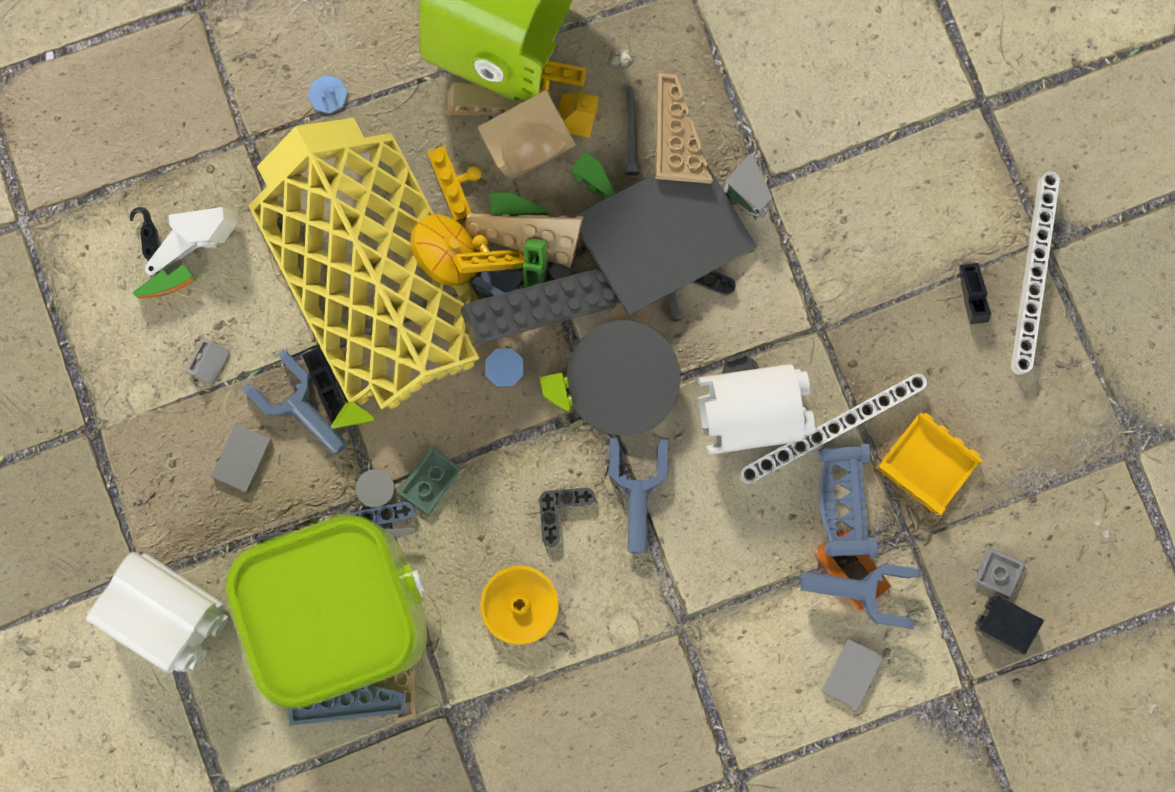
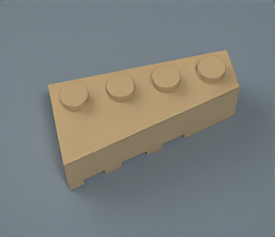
(476, 100)

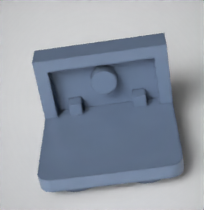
(497, 281)

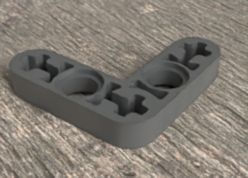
(558, 503)

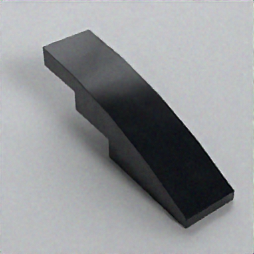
(324, 382)

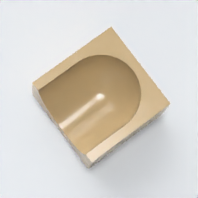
(526, 136)

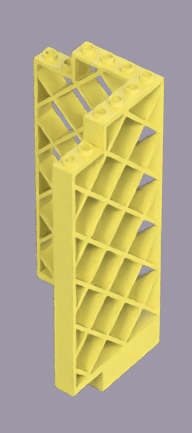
(282, 172)

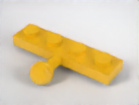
(562, 74)
(451, 182)
(488, 260)

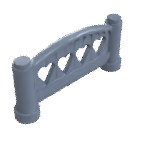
(857, 540)

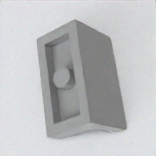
(208, 360)

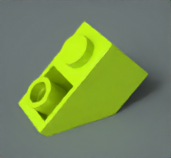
(554, 391)

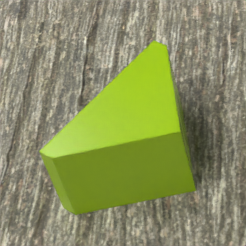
(351, 415)

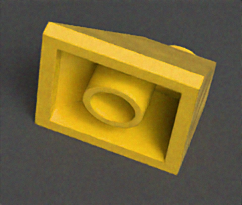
(579, 112)

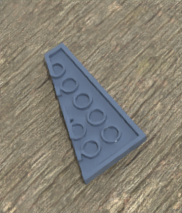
(356, 704)

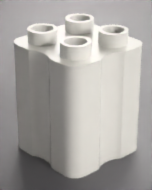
(158, 613)

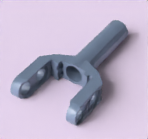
(299, 406)
(637, 493)
(861, 590)

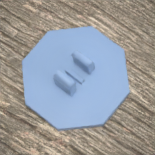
(327, 94)
(504, 367)

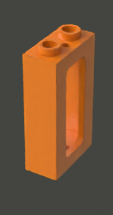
(834, 569)

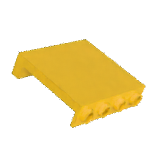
(929, 463)

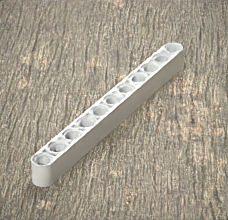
(1038, 264)
(841, 424)

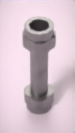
(676, 313)

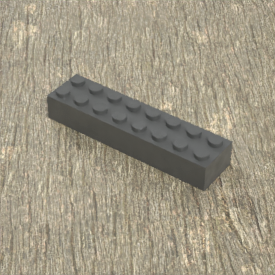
(537, 306)

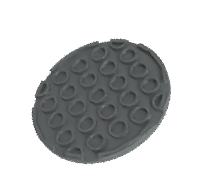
(623, 377)

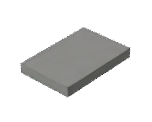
(241, 458)
(852, 674)

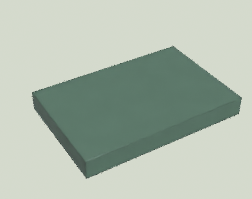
(429, 481)

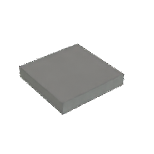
(999, 572)

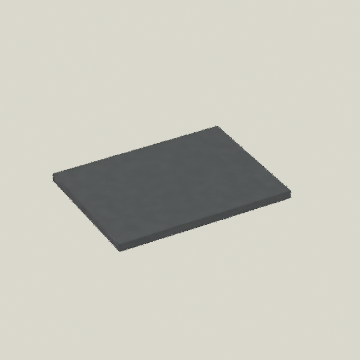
(662, 237)

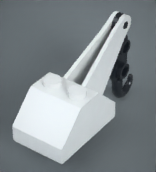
(189, 232)

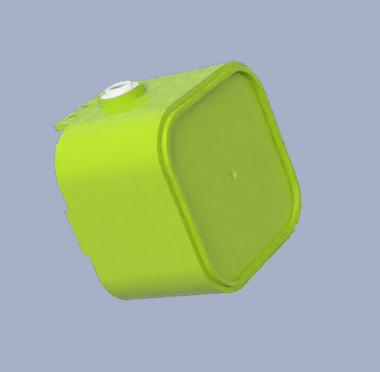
(492, 41)
(326, 611)

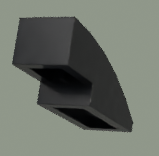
(974, 293)

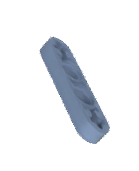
(376, 513)

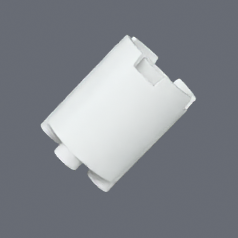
(755, 408)

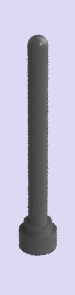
(632, 167)

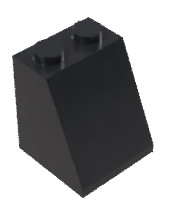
(1008, 625)

